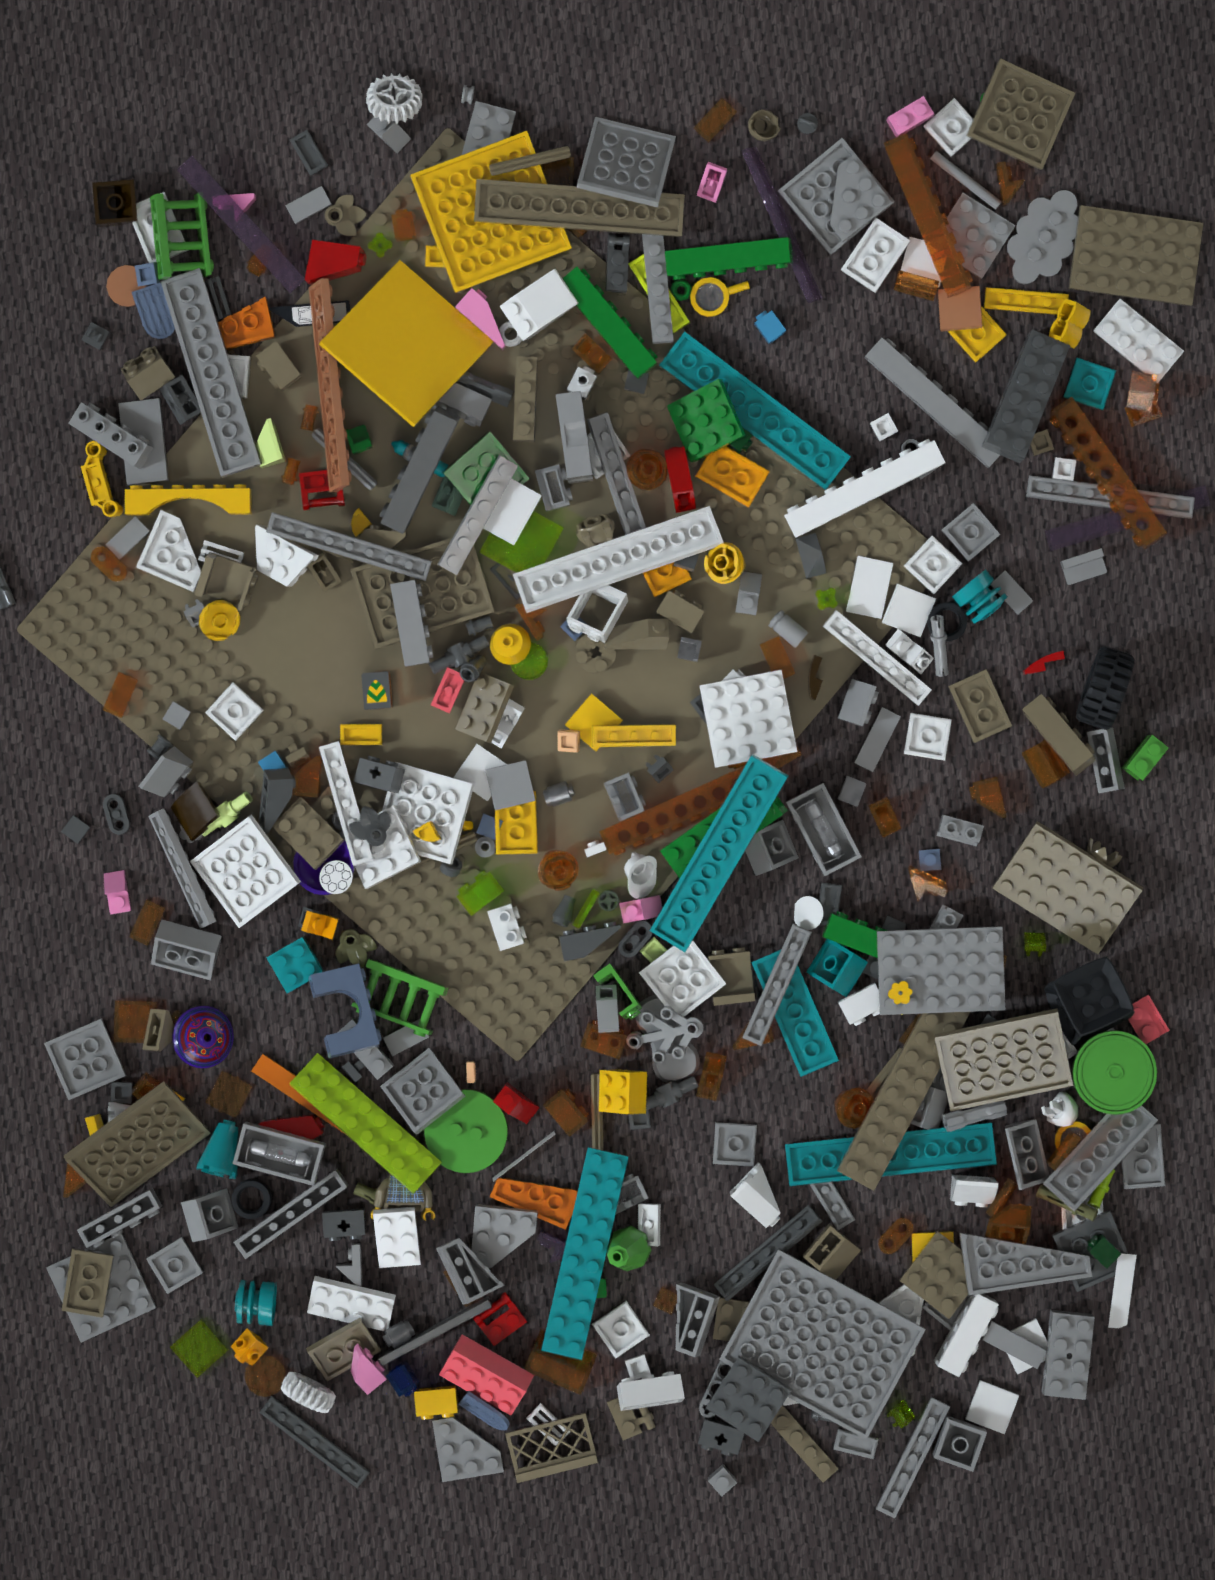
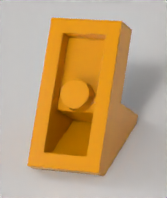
(320, 924)

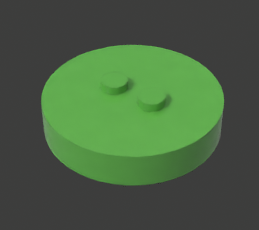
(1114, 1072)
(468, 1134)

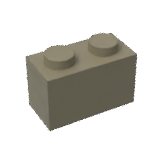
(278, 365)
(680, 611)

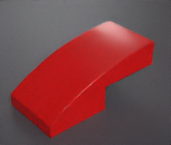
(1039, 666)

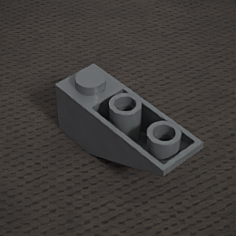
(580, 944)

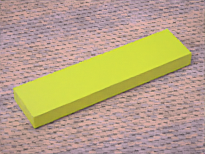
(678, 317)

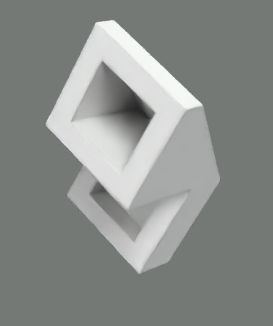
(507, 723)

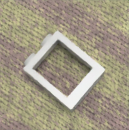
(608, 593)

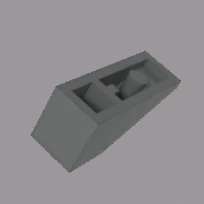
(275, 795)

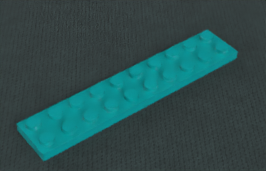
(758, 412)
(719, 853)
(916, 1153)
(585, 1253)

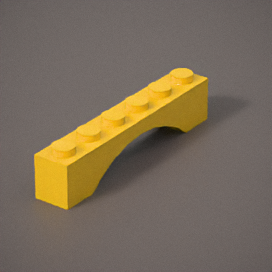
(144, 501)

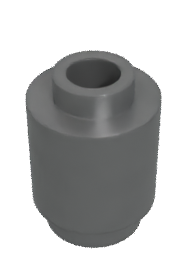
(558, 794)
(398, 1334)

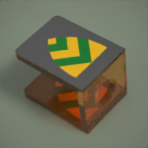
(377, 690)

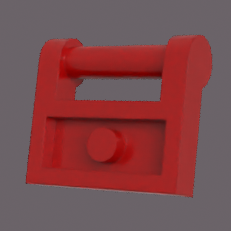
(318, 482)
(502, 1325)

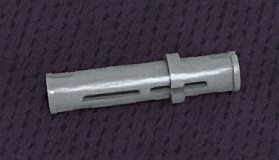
(938, 637)

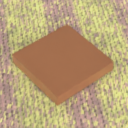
(961, 310)

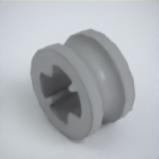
(467, 94)

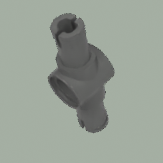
(459, 654)
(670, 1093)

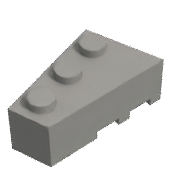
(467, 1271)
(694, 1317)

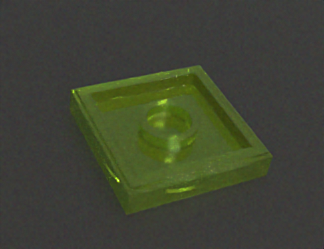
(586, 908)
(199, 1348)

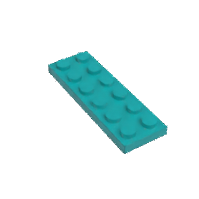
(799, 1020)

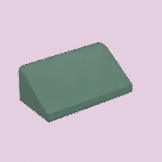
(447, 498)

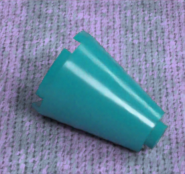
(220, 1151)

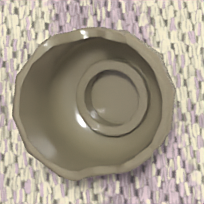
(757, 123)

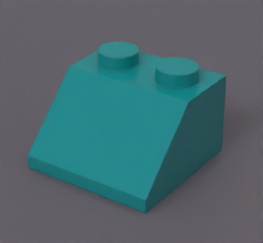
(837, 967)

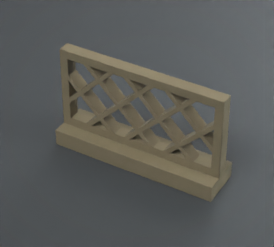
(558, 1464)

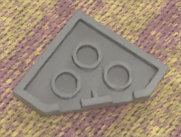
(856, 198)
(500, 1231)
(463, 1451)

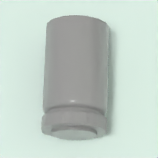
(788, 628)

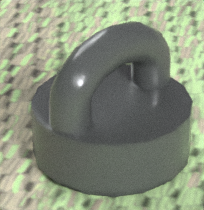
(807, 123)
(451, 870)

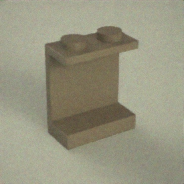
(226, 580)
(737, 974)

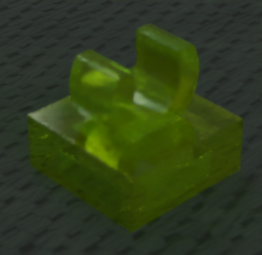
(1034, 942)
(901, 1414)

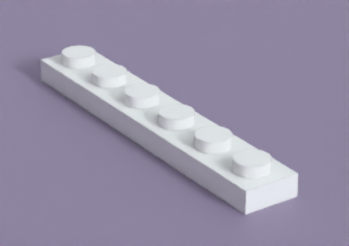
(877, 657)
(344, 801)

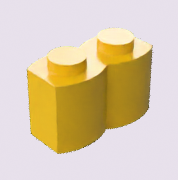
(1069, 323)

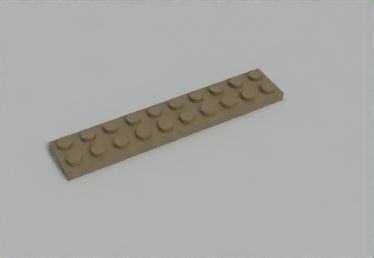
(574, 209)
(898, 1100)

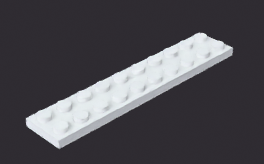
(618, 559)

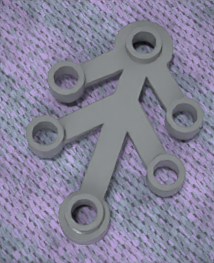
(667, 1033)

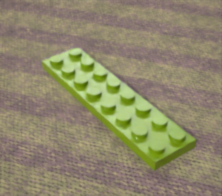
(365, 1123)

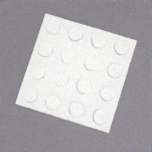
(748, 718)
(433, 798)
(245, 871)

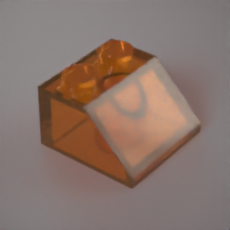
(1010, 1224)

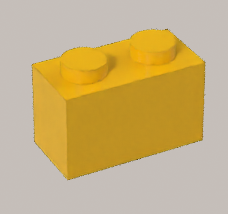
(436, 1402)

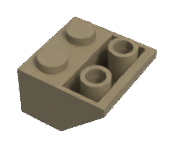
(147, 372)
(831, 1252)

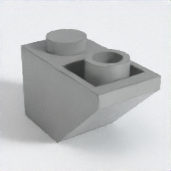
(607, 1008)

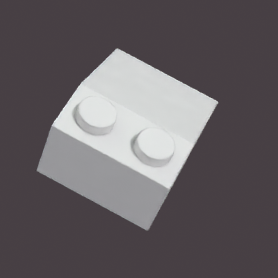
(539, 305)
(973, 1190)

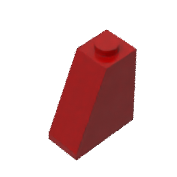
(333, 261)
(680, 479)
(515, 1103)
(304, 1126)

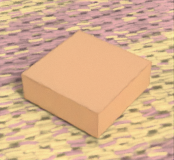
(568, 740)
(471, 1071)

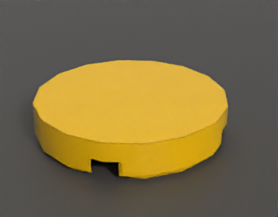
(219, 620)

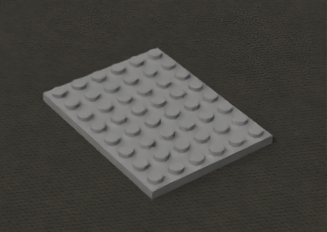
(824, 1343)

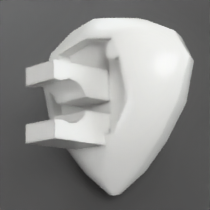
(1062, 1110)

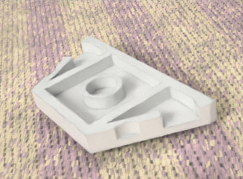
(281, 557)

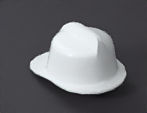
(640, 874)

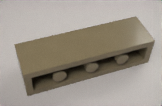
(525, 399)
(1059, 735)

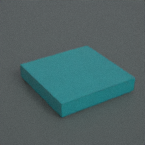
(1089, 383)

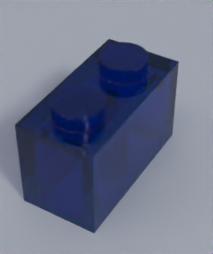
(403, 1379)

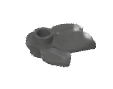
(370, 823)

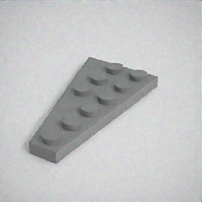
(1007, 1265)

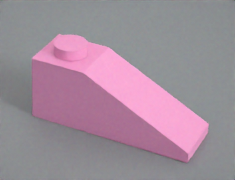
(477, 311)

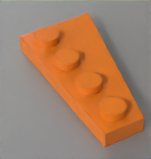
(247, 326)
(551, 1202)

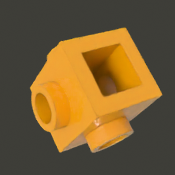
(249, 1347)

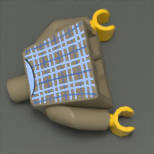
(395, 1195)

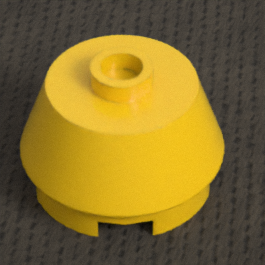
(724, 563)
(510, 644)

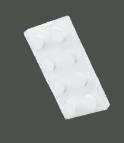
(1138, 340)
(350, 1302)

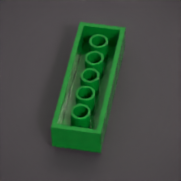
(682, 849)

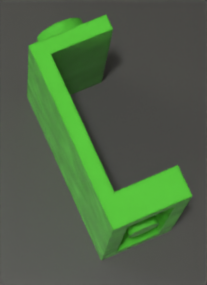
(1144, 757)
(608, 973)

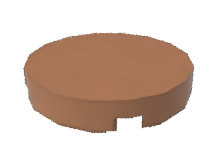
(121, 284)

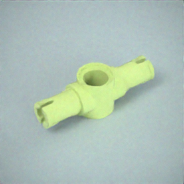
(229, 812)

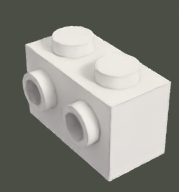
(506, 926)

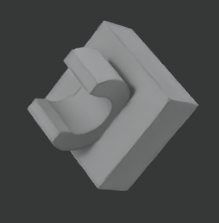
(193, 613)

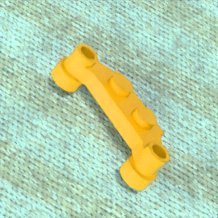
(97, 482)

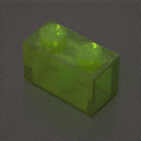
(480, 892)

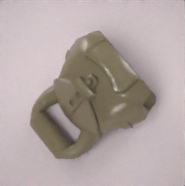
(596, 530)

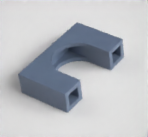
(348, 981)

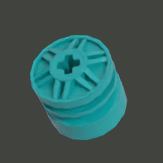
(980, 597)
(256, 1302)

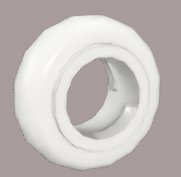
(510, 343)

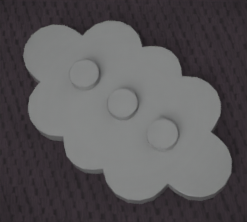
(1043, 237)

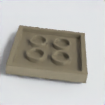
(938, 1275)

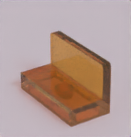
(1045, 763)

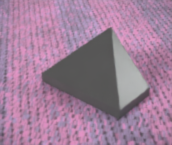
(811, 555)

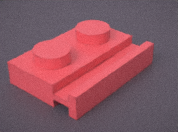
(1147, 1020)

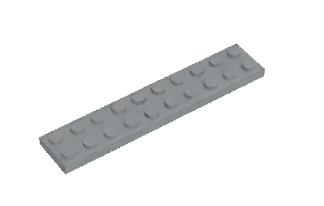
(211, 372)

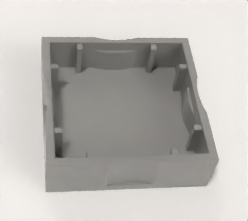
(574, 437)

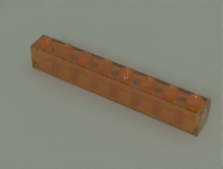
(927, 215)

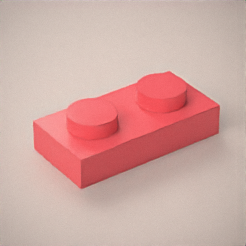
(448, 690)

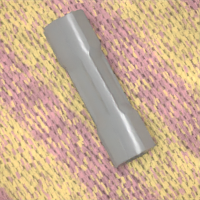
(959, 1119)

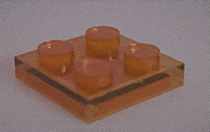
(131, 1020)

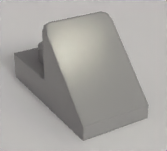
(390, 133)
(748, 593)
(354, 1270)

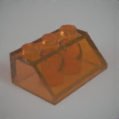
(560, 1369)

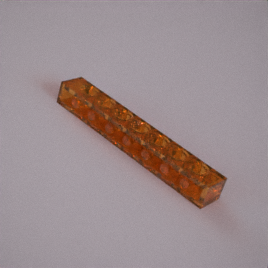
(1070, 410)
(610, 834)

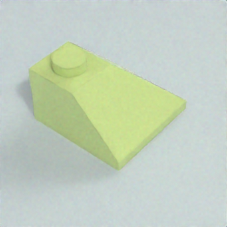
(269, 445)

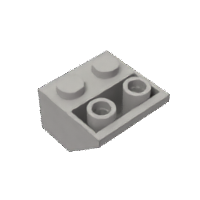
(857, 703)

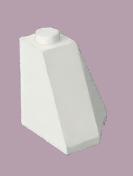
(757, 1197)

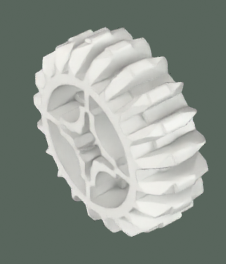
(382, 103)
(308, 1392)

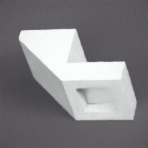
(909, 651)

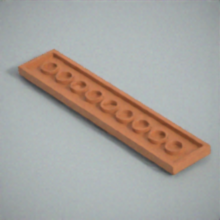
(329, 389)

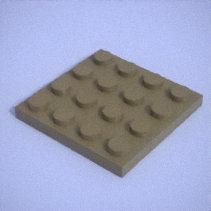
(1020, 114)

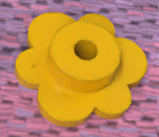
(906, 992)

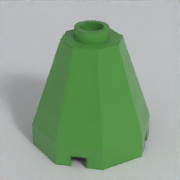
(628, 1248)

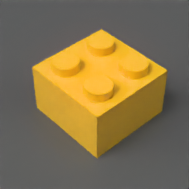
(622, 1091)

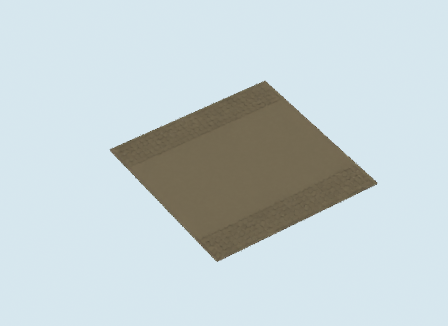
(307, 647)

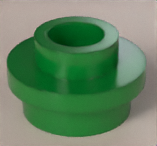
(681, 283)

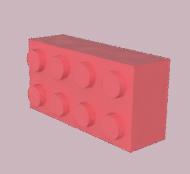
(486, 1375)

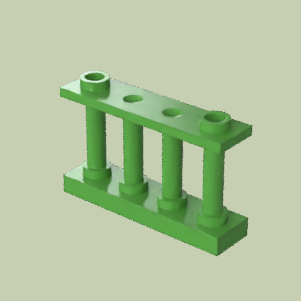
(164, 247)
(415, 984)

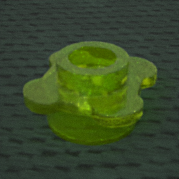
(380, 251)
(830, 593)

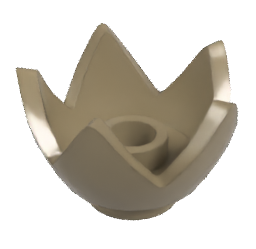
(1100, 853)

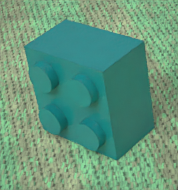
(294, 964)

